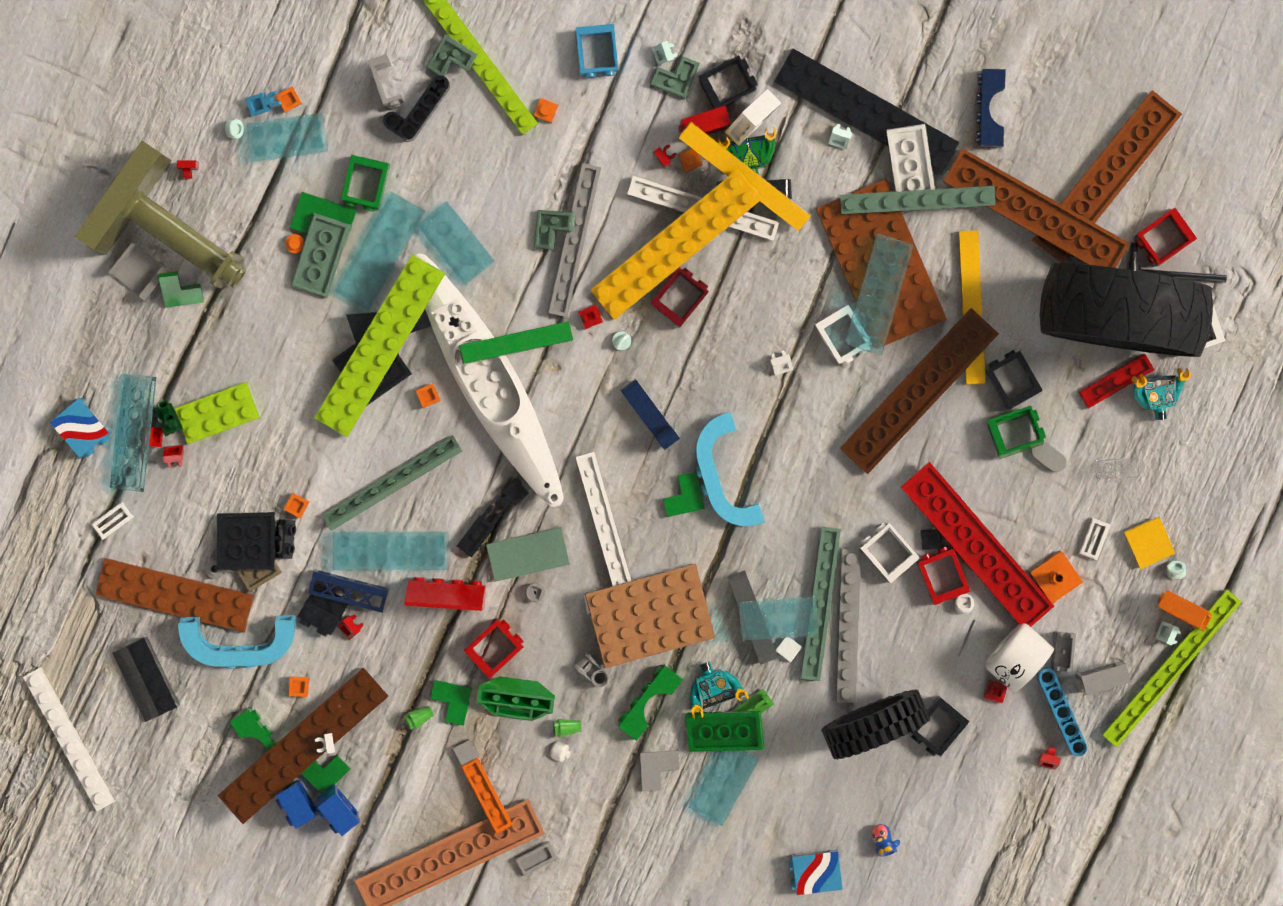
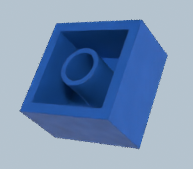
(296, 804)
(337, 810)

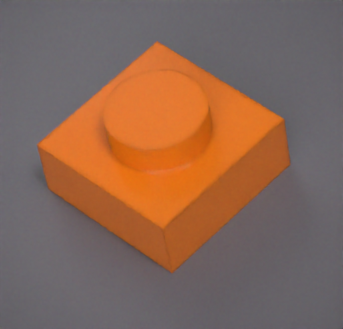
(289, 99)
(546, 110)
(690, 160)
(428, 395)
(296, 505)
(299, 686)

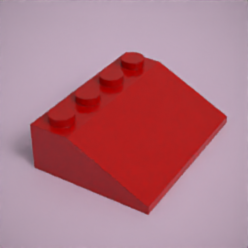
(445, 595)

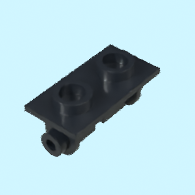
(285, 548)

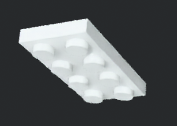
(910, 158)

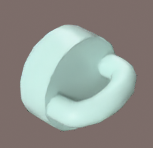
(234, 128)
(621, 340)
(1176, 570)

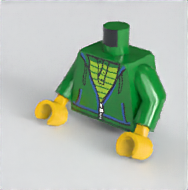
(753, 151)

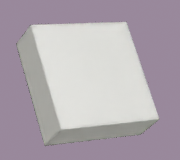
(788, 648)

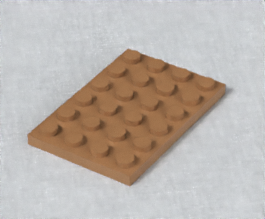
(649, 616)

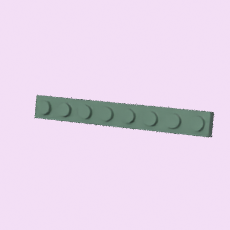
(917, 199)
(392, 483)
(823, 592)

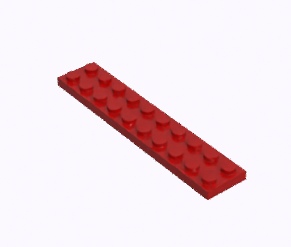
(976, 546)

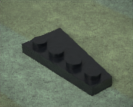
(360, 322)

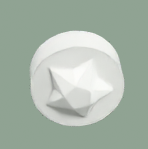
(964, 604)

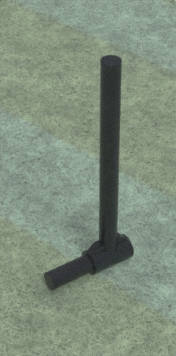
(1133, 265)

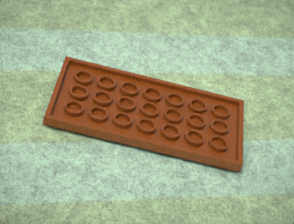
(852, 243)

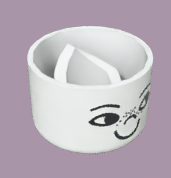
(1019, 657)

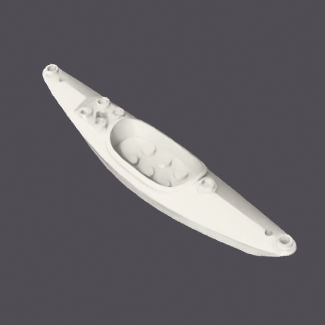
(493, 392)

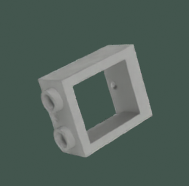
(1102, 678)

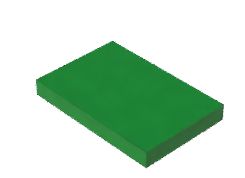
(311, 204)

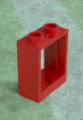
(708, 121)
(1181, 226)
(950, 594)
(480, 662)

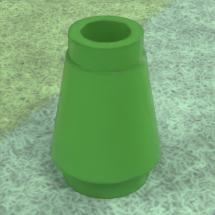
(418, 717)
(566, 727)

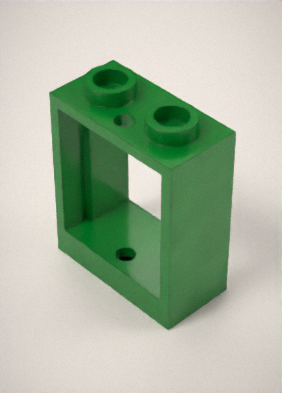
(370, 163)
(998, 441)

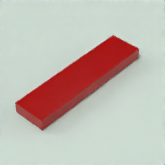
(1115, 381)

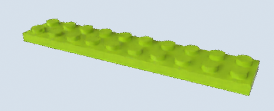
(380, 345)

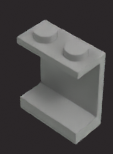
(377, 64)
(138, 271)

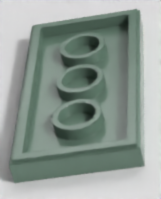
(320, 255)
(527, 554)

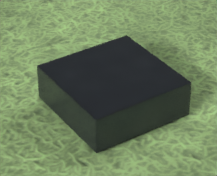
(930, 539)

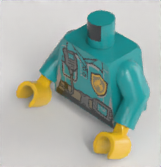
(1159, 392)
(714, 688)

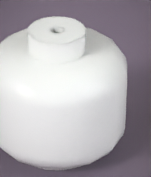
(559, 751)

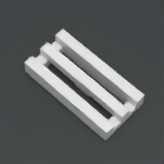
(125, 511)
(1099, 523)

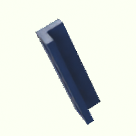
(349, 583)

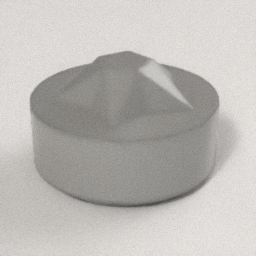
(535, 592)

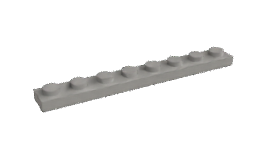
(574, 240)
(848, 626)

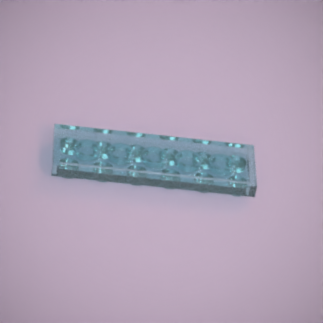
(380, 251)
(879, 294)
(133, 432)
(390, 550)

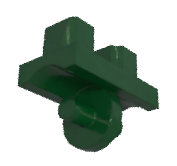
(167, 418)

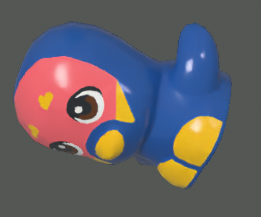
(882, 838)

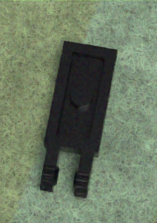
(478, 532)

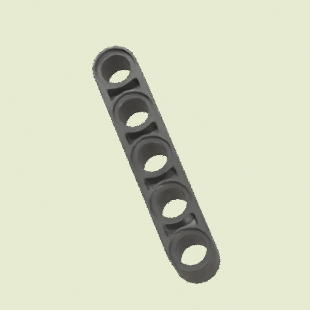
(743, 593)

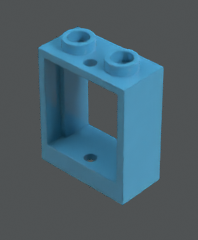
(595, 31)

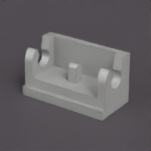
(1063, 651)

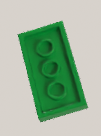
(725, 731)

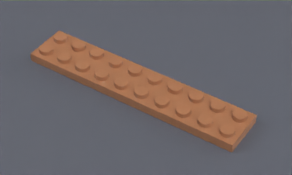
(448, 857)

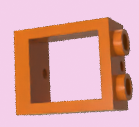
(1184, 610)

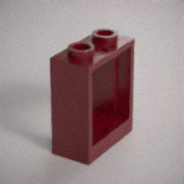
(687, 275)

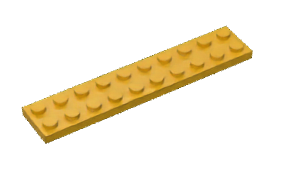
(676, 244)

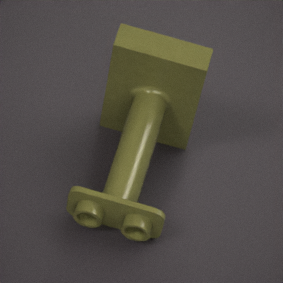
(128, 201)

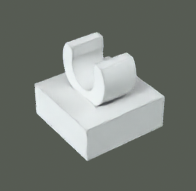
(781, 364)
(327, 743)

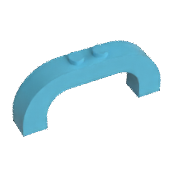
(712, 487)
(238, 655)

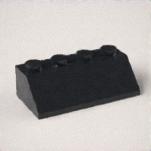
(146, 679)

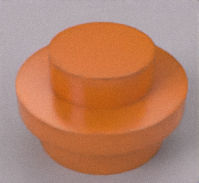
(294, 243)

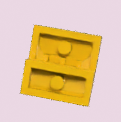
(1149, 542)

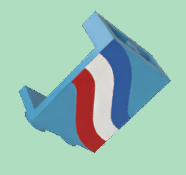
(80, 428)
(816, 873)

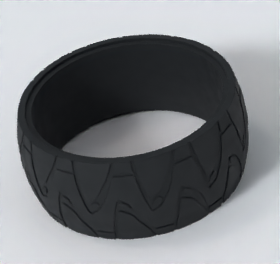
(1126, 309)

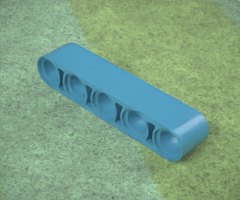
(1066, 720)

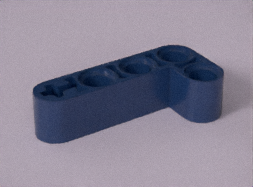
(650, 414)

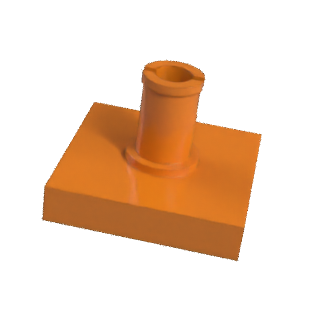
(1056, 577)

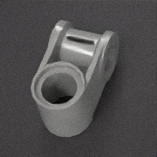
(591, 670)

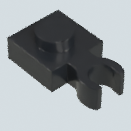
(514, 493)

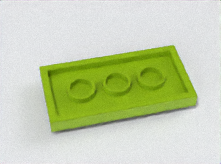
(217, 413)

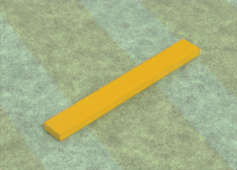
(729, 163)
(971, 294)

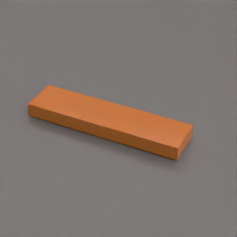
(487, 796)

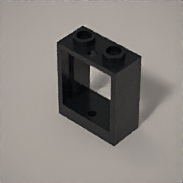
(709, 91)
(1010, 356)
(951, 711)

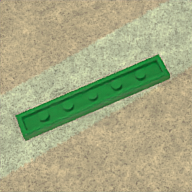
(515, 343)

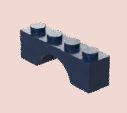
(990, 133)

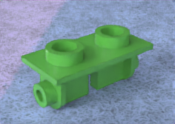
(757, 702)

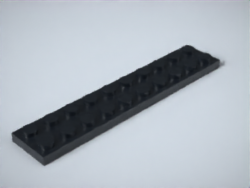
(857, 105)

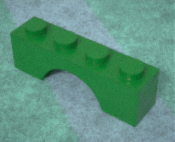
(665, 682)
(249, 725)

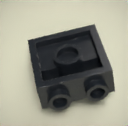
(322, 612)

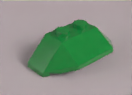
(515, 698)

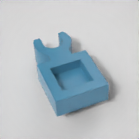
(261, 103)

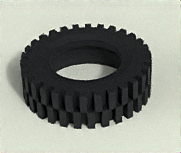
(875, 724)

